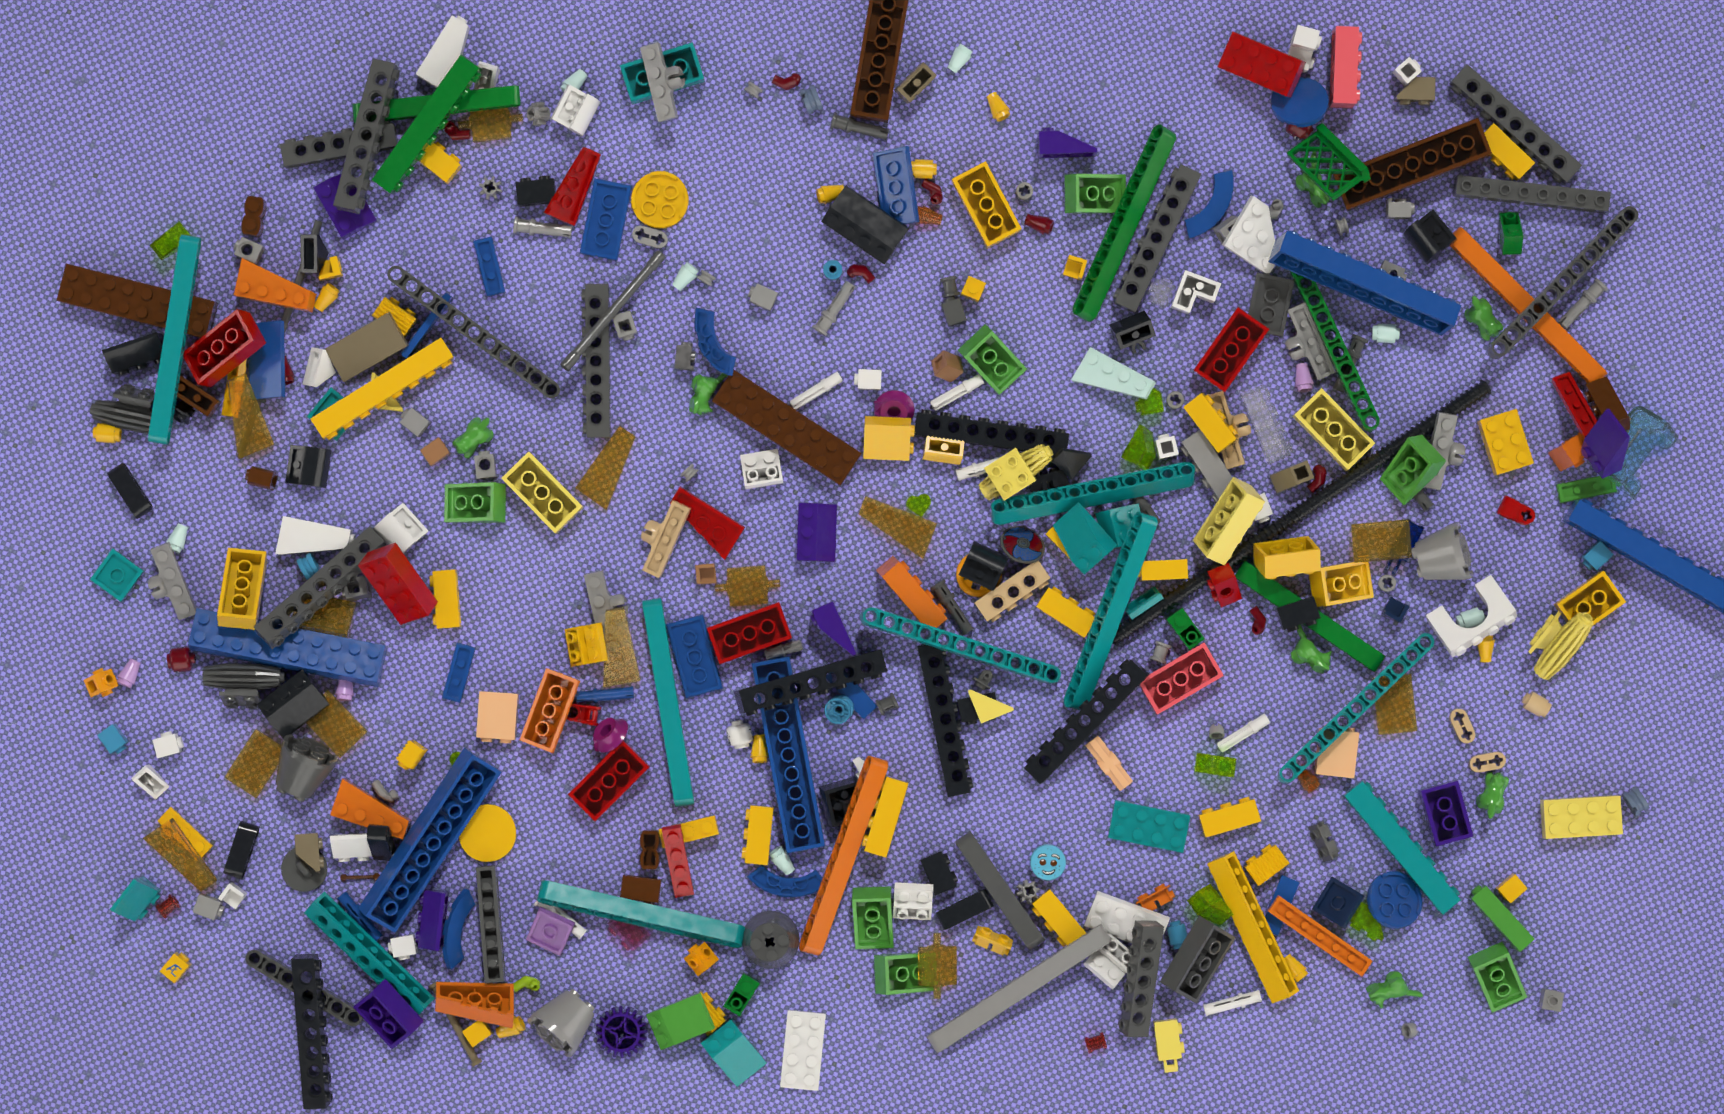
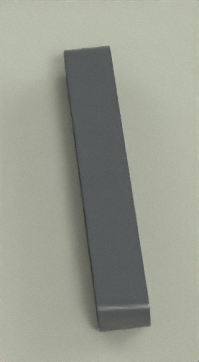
(1000, 891)
(278, 976)

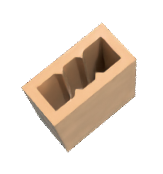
(497, 716)
(1340, 756)

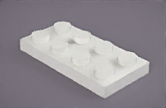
(1119, 916)
(803, 1050)

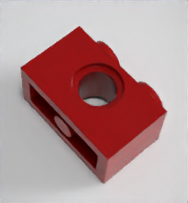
(1224, 585)

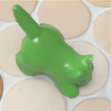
(1304, 183)
(1482, 316)
(703, 389)
(475, 434)
(1307, 653)
(1492, 797)
(1392, 988)

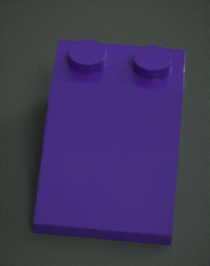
(1060, 145)
(1606, 445)
(830, 622)

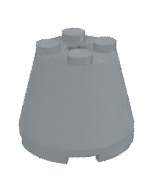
(1443, 555)
(563, 1021)

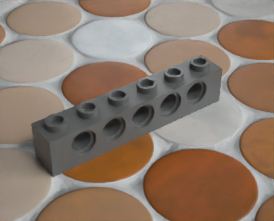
(290, 147)
(490, 924)
(1145, 987)

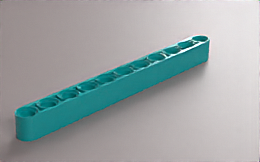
(174, 339)
(1093, 493)
(1111, 610)
(969, 649)
(668, 702)
(1364, 704)
(641, 914)

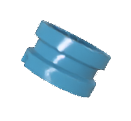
(308, 565)
(836, 716)

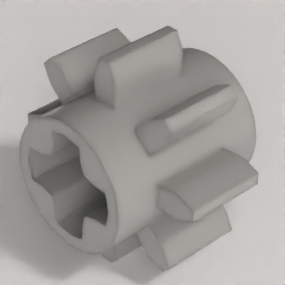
(538, 113)
(493, 192)
(1022, 892)

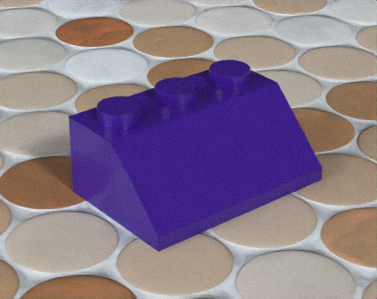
(345, 222)
(816, 532)
(432, 919)

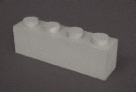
(1207, 463)

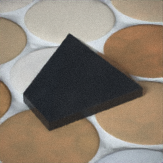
(312, 253)
(1070, 461)

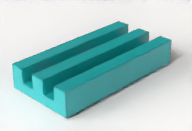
(1143, 602)

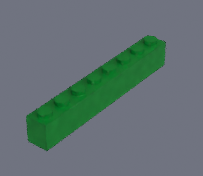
(427, 124)

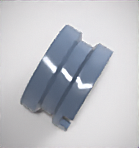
(811, 99)
(1635, 801)

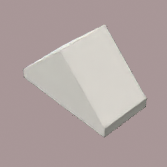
(489, 76)
(150, 781)

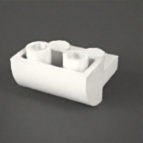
(575, 110)
(761, 469)
(401, 527)
(913, 901)
(1109, 962)

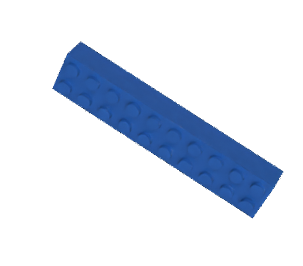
(1364, 282)
(1647, 553)
(305, 649)
(790, 763)
(429, 840)

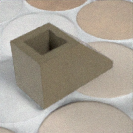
(1418, 90)
(1291, 476)
(307, 850)

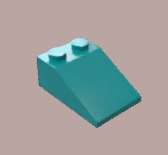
(1083, 538)
(136, 899)
(733, 1052)

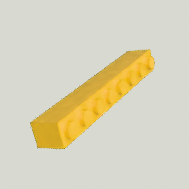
(382, 388)
(1253, 927)

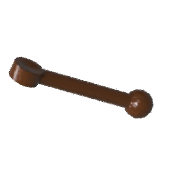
(344, 877)

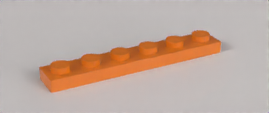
(1319, 935)

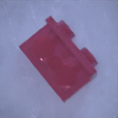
(631, 935)

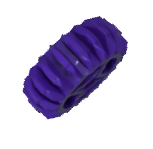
(630, 1034)

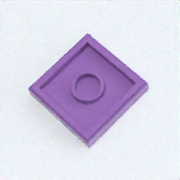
(550, 931)

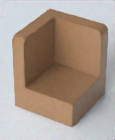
(947, 366)
(435, 451)
(705, 574)

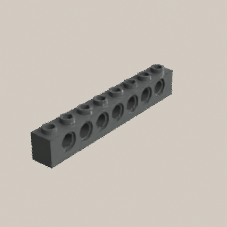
(378, 70)
(1526, 126)
(1189, 178)
(1531, 194)
(602, 429)
(310, 590)

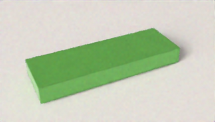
(1584, 488)

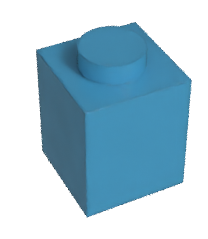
(1596, 556)
(113, 739)

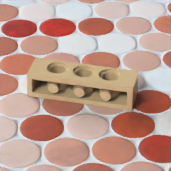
(1040, 580)

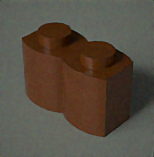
(255, 210)
(261, 478)
(650, 855)

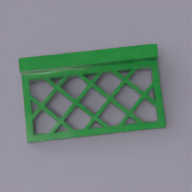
(1338, 150)

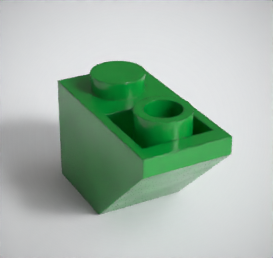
(1510, 233)
(1185, 628)
(741, 994)

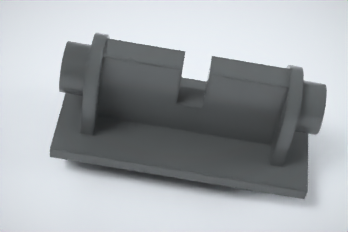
(983, 679)
(1326, 849)

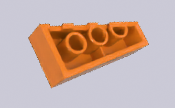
(1568, 453)
(477, 1001)

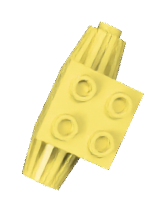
(1014, 471)
(1559, 642)

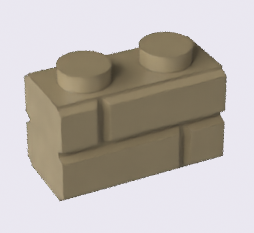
(915, 82)

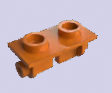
(1161, 894)

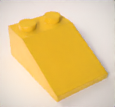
(1341, 583)

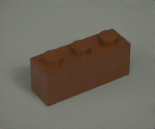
(197, 397)
(1603, 397)

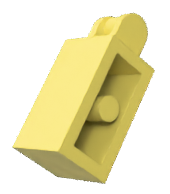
(1168, 1042)

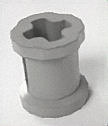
(1160, 652)

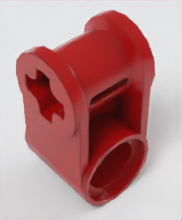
(1512, 510)
(584, 713)

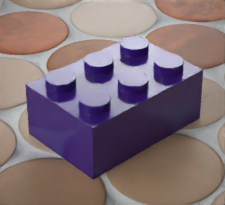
(1445, 813)
(388, 1014)

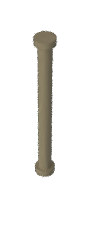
(458, 1030)

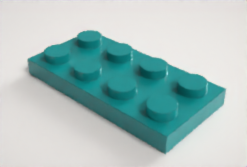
(1149, 826)

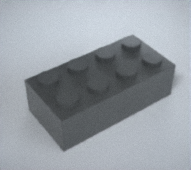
(1197, 959)

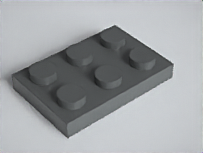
(1271, 301)

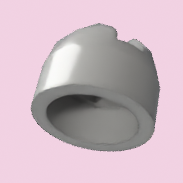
(1216, 732)
(1409, 1030)

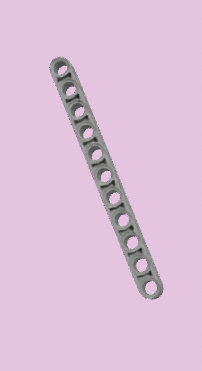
(1019, 988)

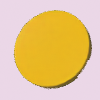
(659, 199)
(489, 834)

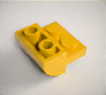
(586, 644)

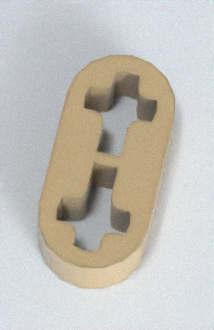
(1458, 728)
(1486, 757)

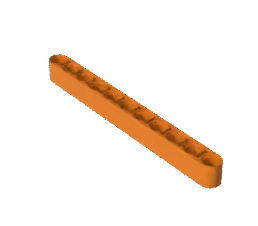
(1519, 299)
(843, 855)

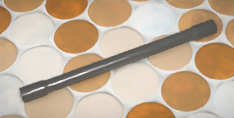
(653, 263)

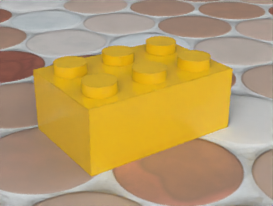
(1505, 442)
(1287, 557)
(1595, 596)

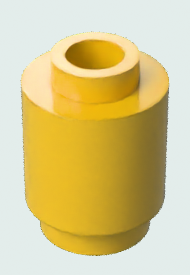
(924, 168)
(107, 433)

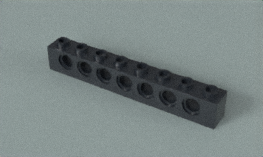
(923, 430)
(873, 660)
(1137, 676)
(952, 787)
(311, 1098)

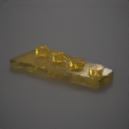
(248, 422)
(606, 470)
(900, 525)
(621, 656)
(180, 853)

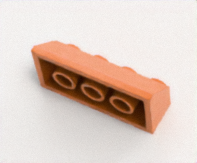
(549, 710)

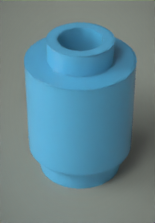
(832, 276)
(1176, 933)

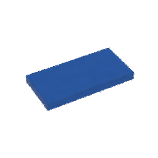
(896, 184)
(605, 219)
(268, 362)
(694, 656)

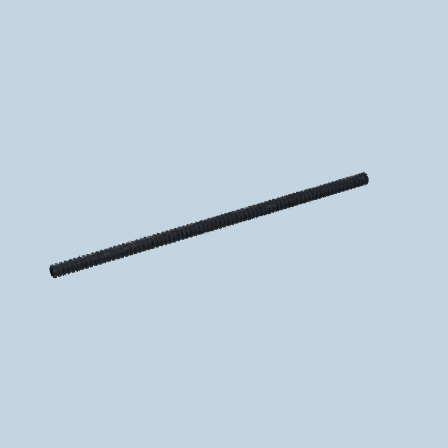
(1301, 511)

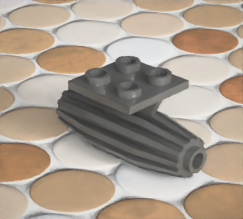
(130, 412)
(242, 682)

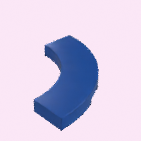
(1216, 207)
(709, 344)
(785, 886)
(453, 928)

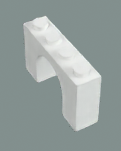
(1458, 639)

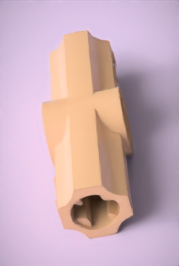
(1109, 763)

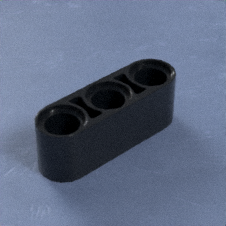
(130, 490)
(380, 842)
(241, 850)
(964, 909)

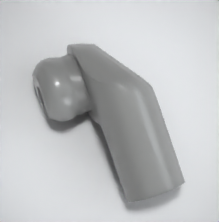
(1276, 208)
(382, 793)

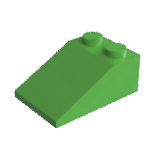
(1093, 192)
(992, 359)
(1412, 468)
(475, 503)
(873, 917)
(897, 974)
(1497, 976)
(680, 1021)

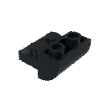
(1429, 236)
(308, 466)
(983, 566)

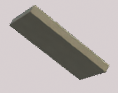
(366, 347)

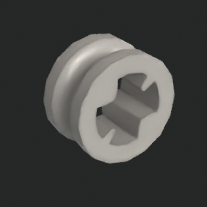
(753, 90)
(1027, 196)
(1342, 226)
(706, 278)
(1180, 397)
(689, 472)
(1381, 584)

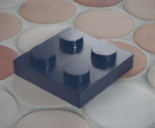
(1338, 902)

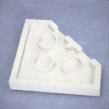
(1253, 235)

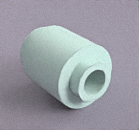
(1385, 333)
(1470, 618)

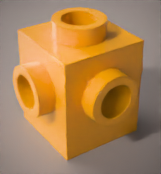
(101, 682)
(700, 958)

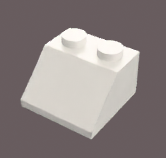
(350, 846)

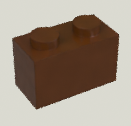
(641, 888)

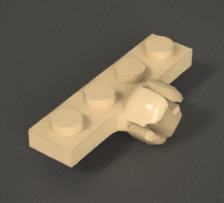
(1232, 454)
(663, 538)

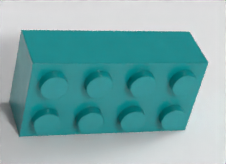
(682, 56)

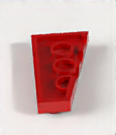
(574, 187)
(710, 522)

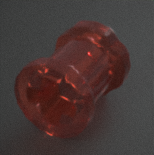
(168, 906)
(1095, 1042)

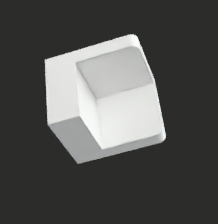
(233, 895)

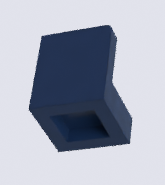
(1395, 610)

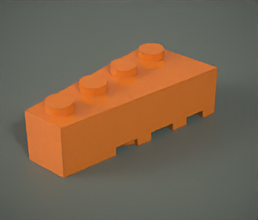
(266, 287)
(911, 593)
(364, 809)

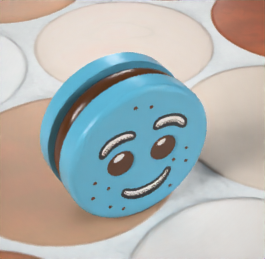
(1047, 862)

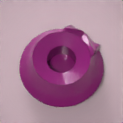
(894, 404)
(609, 734)

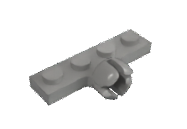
(661, 81)
(1308, 342)
(1443, 442)
(171, 581)
(600, 597)

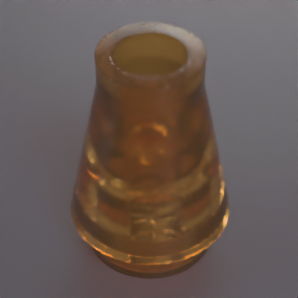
(928, 216)
(1308, 781)

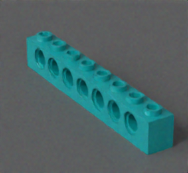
(366, 951)

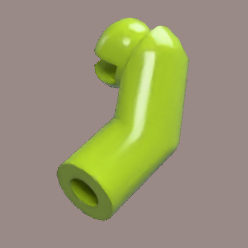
(527, 982)

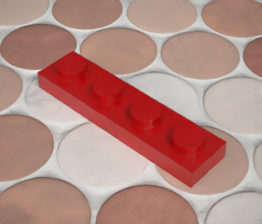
(1575, 403)
(677, 860)

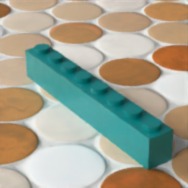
(1401, 847)

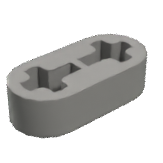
(648, 241)

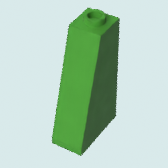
(1501, 918)

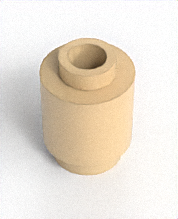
(1536, 704)

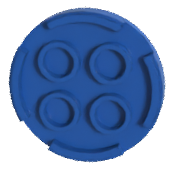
(1305, 106)
(1394, 900)

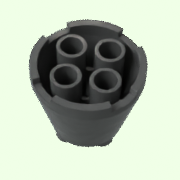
(303, 766)
(769, 925)

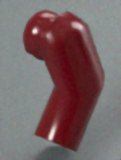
(787, 83)
(455, 134)
(935, 191)
(860, 270)
(1320, 478)
(1259, 620)

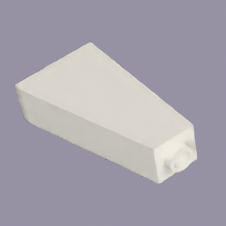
(444, 51)
(306, 537)

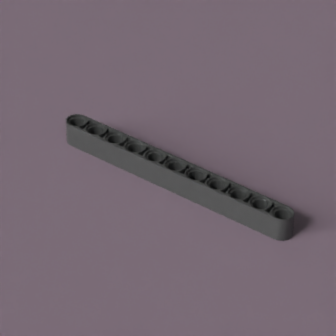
(1569, 276)
(483, 334)

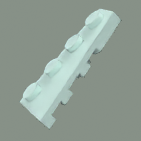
(1107, 373)

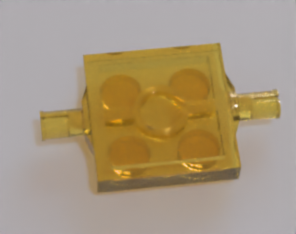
(490, 124)
(747, 585)
(937, 965)

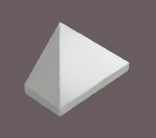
(318, 368)

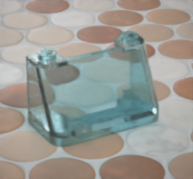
(1644, 432)

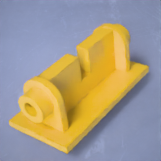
(985, 936)

